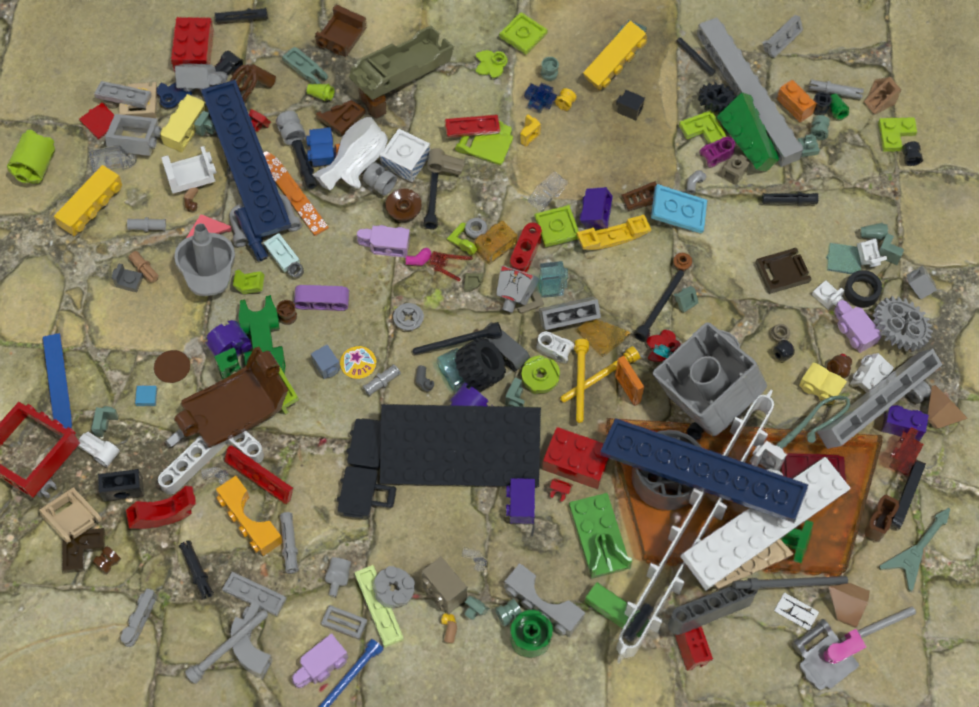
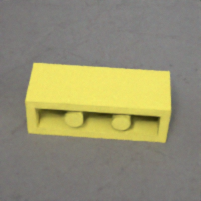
(181, 123)

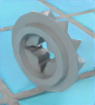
(408, 309)

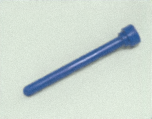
(373, 648)

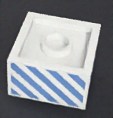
(405, 155)

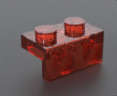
(907, 453)

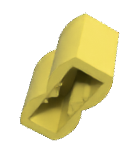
(822, 383)

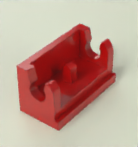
(694, 648)

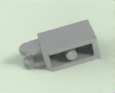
(198, 76)

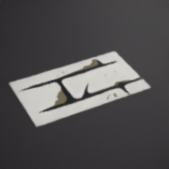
(796, 611)

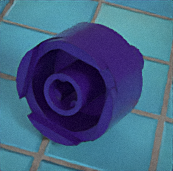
(228, 337)
(468, 397)

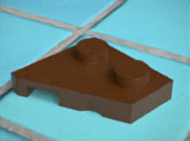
(342, 116)

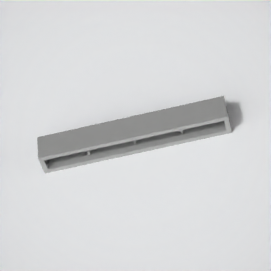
(880, 398)

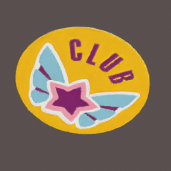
(358, 362)

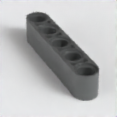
(709, 609)

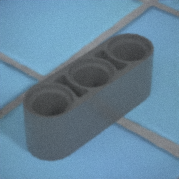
(512, 352)

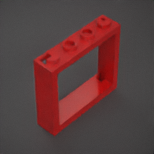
(52, 460)

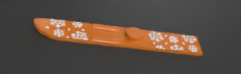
(295, 195)

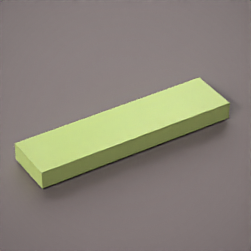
(382, 616)

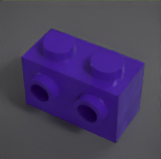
(596, 208)
(901, 420)
(521, 501)

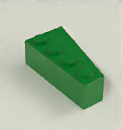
(745, 127)

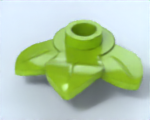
(491, 63)

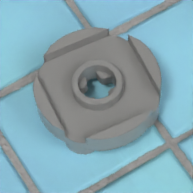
(403, 582)

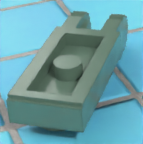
(304, 65)

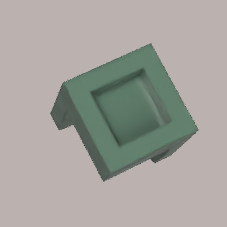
(891, 251)

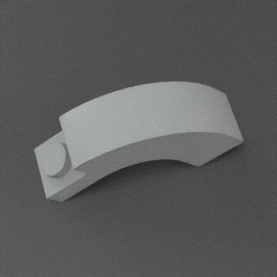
(249, 657)

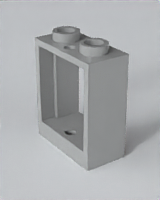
(133, 145)

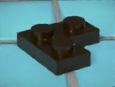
(74, 552)

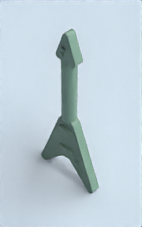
(911, 558)

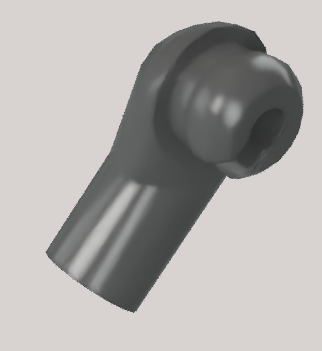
(421, 380)

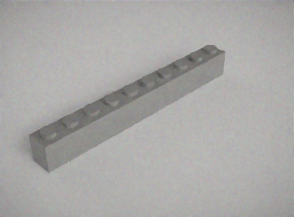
(742, 79)

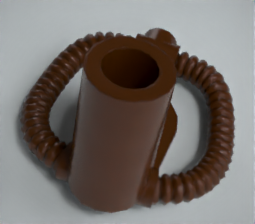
(255, 74)

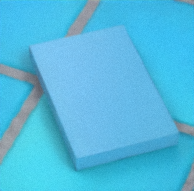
(679, 209)

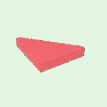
(212, 225)

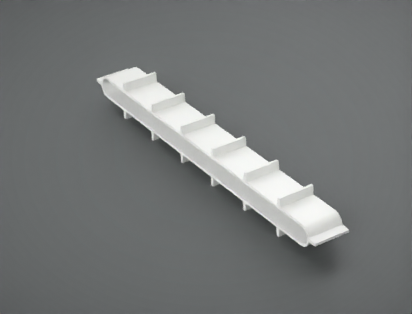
(762, 403)

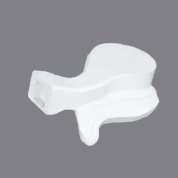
(356, 152)

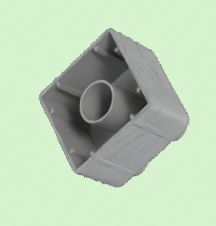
(711, 379)

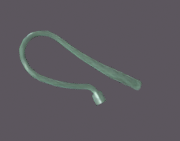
(811, 435)

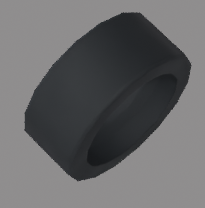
(870, 278)

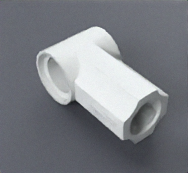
(101, 451)

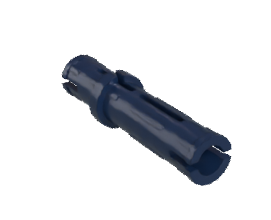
(254, 243)

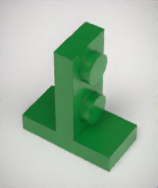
(799, 540)

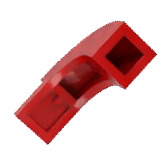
(164, 512)

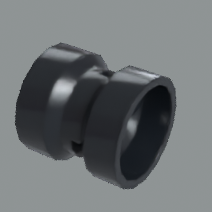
(823, 102)
(912, 153)

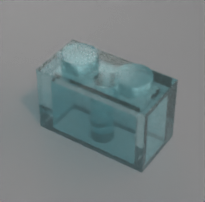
(552, 279)

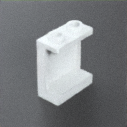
(189, 172)

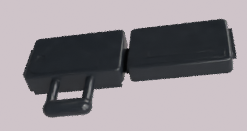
(361, 472)

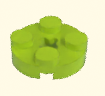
(537, 384)

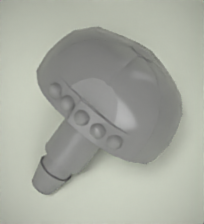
(205, 261)

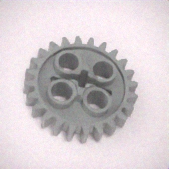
(902, 323)

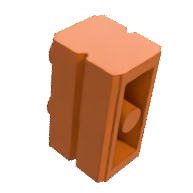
(796, 100)

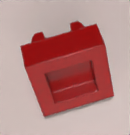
(258, 120)
(560, 486)

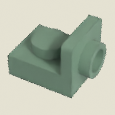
(514, 394)
(101, 419)

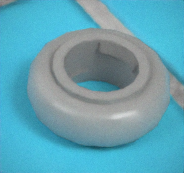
(475, 222)

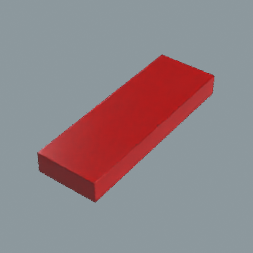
(472, 126)

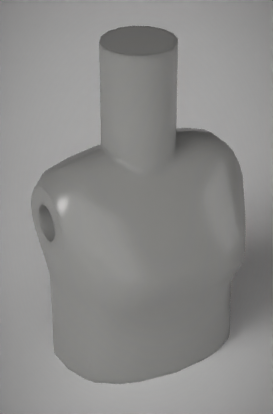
(337, 574)

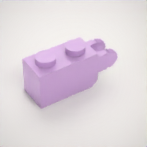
(385, 240)
(856, 326)
(320, 662)

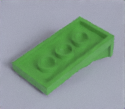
(599, 535)

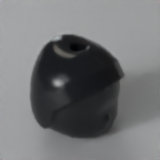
(783, 350)

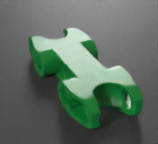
(260, 325)

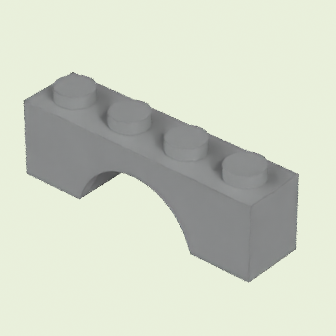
(563, 616)

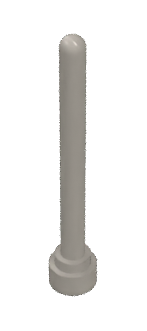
(196, 672)

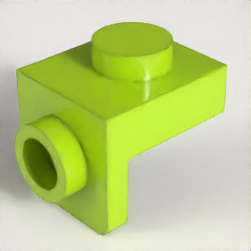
(248, 282)

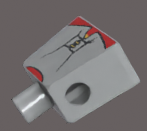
(515, 287)

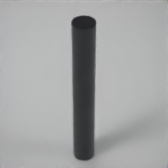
(695, 56)

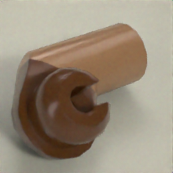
(188, 199)

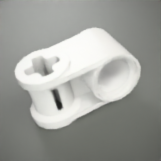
(555, 347)

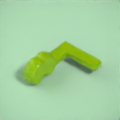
(464, 244)

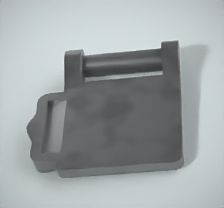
(815, 667)

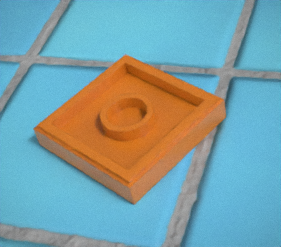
(629, 381)

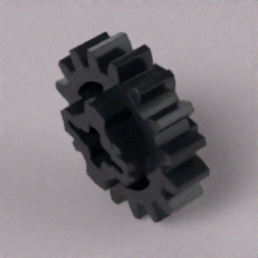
(715, 97)

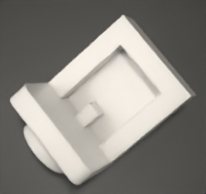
(869, 253)

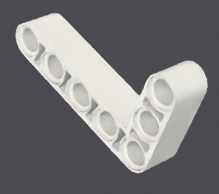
(195, 464)

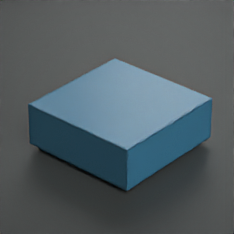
(146, 396)

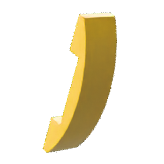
(614, 235)

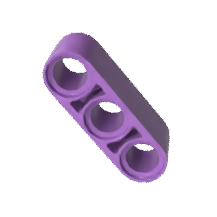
(321, 297)

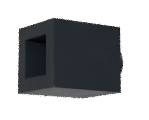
(630, 105)

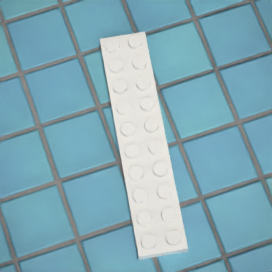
(756, 530)

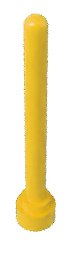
(581, 348)
(630, 354)

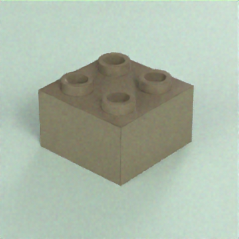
(444, 585)

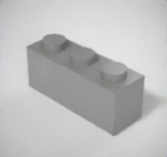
(569, 313)

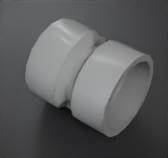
(290, 127)
(377, 177)

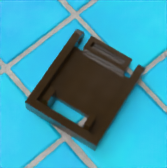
(786, 270)

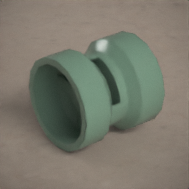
(549, 68)
(820, 130)
(508, 612)

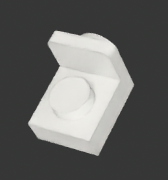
(828, 295)

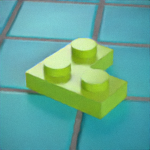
(702, 124)
(892, 129)

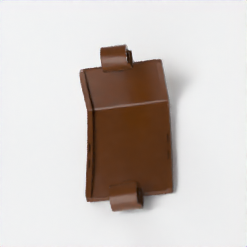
(235, 401)

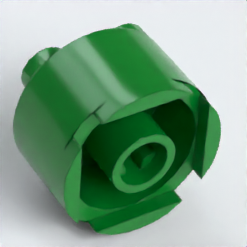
(529, 645)

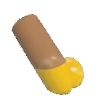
(451, 629)

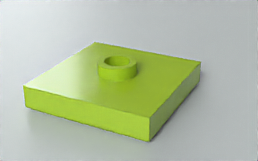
(523, 33)
(557, 225)

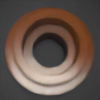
(682, 265)

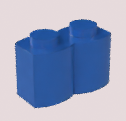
(321, 146)

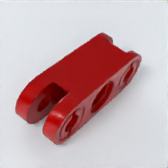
(529, 240)

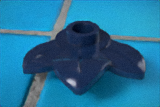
(171, 94)

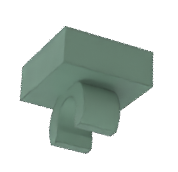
(204, 124)
(809, 145)
(686, 298)
(476, 607)

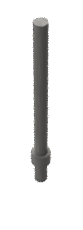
(755, 584)

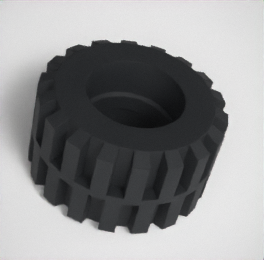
(480, 364)

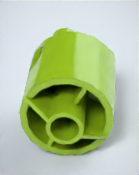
(31, 157)

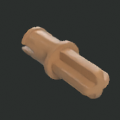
(143, 266)

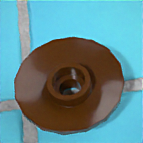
(403, 198)

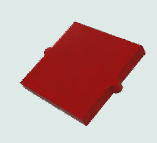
(98, 120)

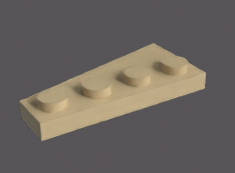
(773, 554)

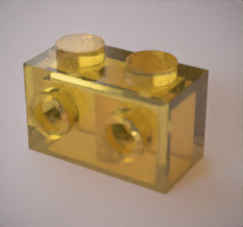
(495, 242)

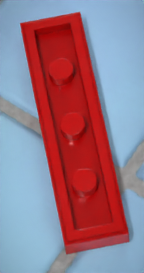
(258, 474)

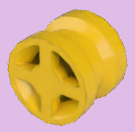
(565, 99)

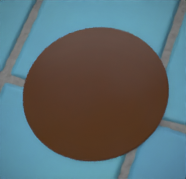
(171, 366)

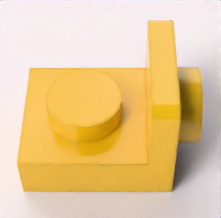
(530, 131)

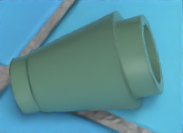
(875, 231)

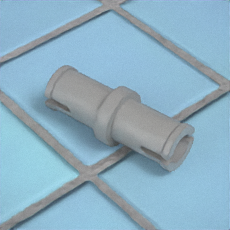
(146, 224)
(381, 380)

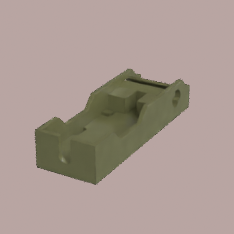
(400, 64)

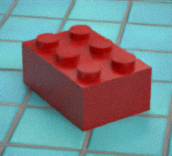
(192, 41)
(575, 458)

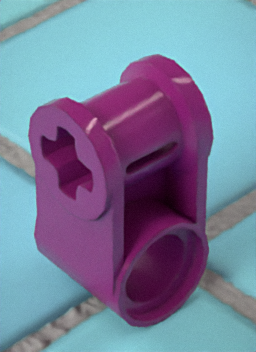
(715, 152)

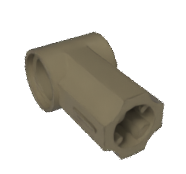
(440, 162)

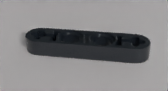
(908, 493)

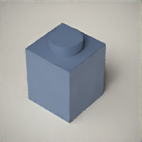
(325, 362)

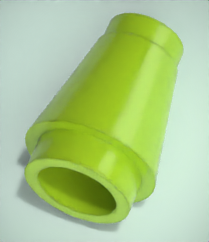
(321, 91)

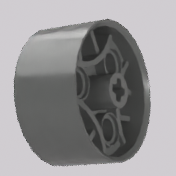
(649, 491)

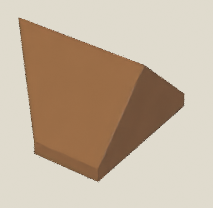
(882, 95)
(942, 410)
(849, 602)

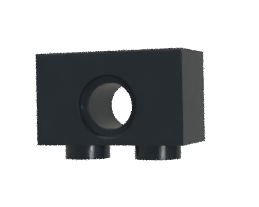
(120, 485)

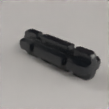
(638, 622)

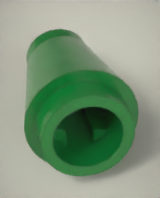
(839, 108)

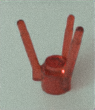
(440, 259)

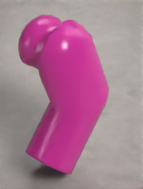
(420, 259)

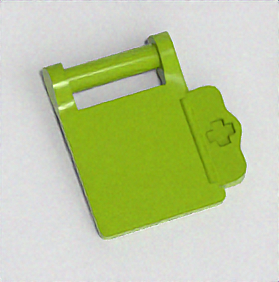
(488, 147)

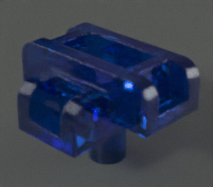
(538, 96)

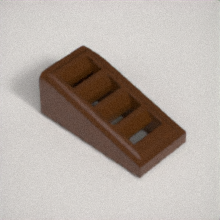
(646, 189)

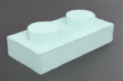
(280, 251)

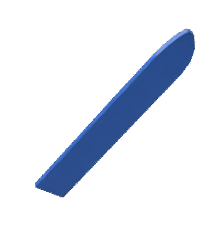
(57, 379)

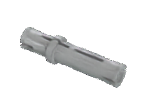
(831, 88)
(289, 548)

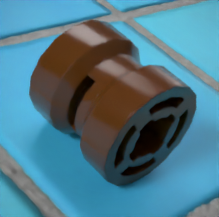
(283, 309)
(101, 561)

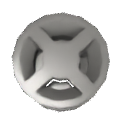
(919, 392)

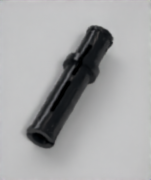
(261, 14)
(306, 171)
(790, 198)
(199, 576)

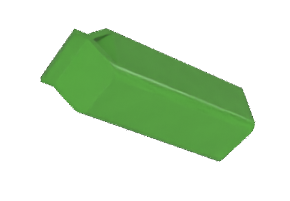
(610, 606)

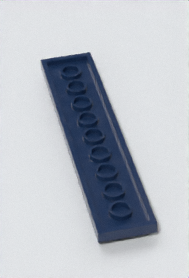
(246, 159)
(705, 470)

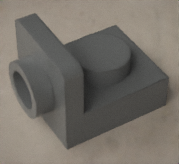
(126, 279)

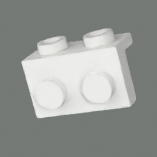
(871, 372)
(768, 456)

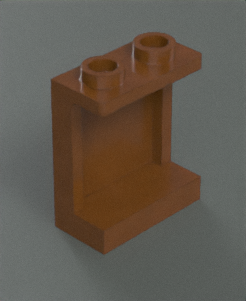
(341, 31)

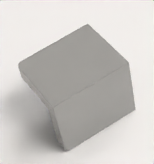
(921, 282)

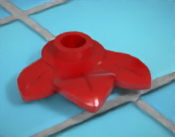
(667, 338)

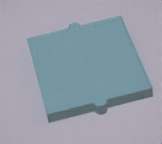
(843, 258)

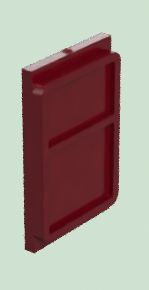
(798, 462)

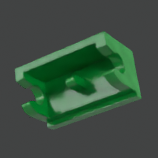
(227, 363)

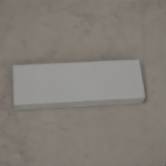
(123, 94)
(253, 592)

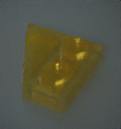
(602, 336)

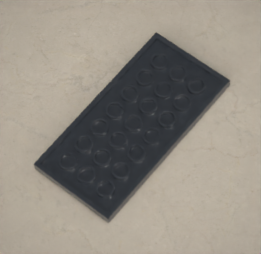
(459, 444)

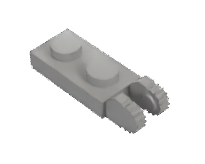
(138, 619)

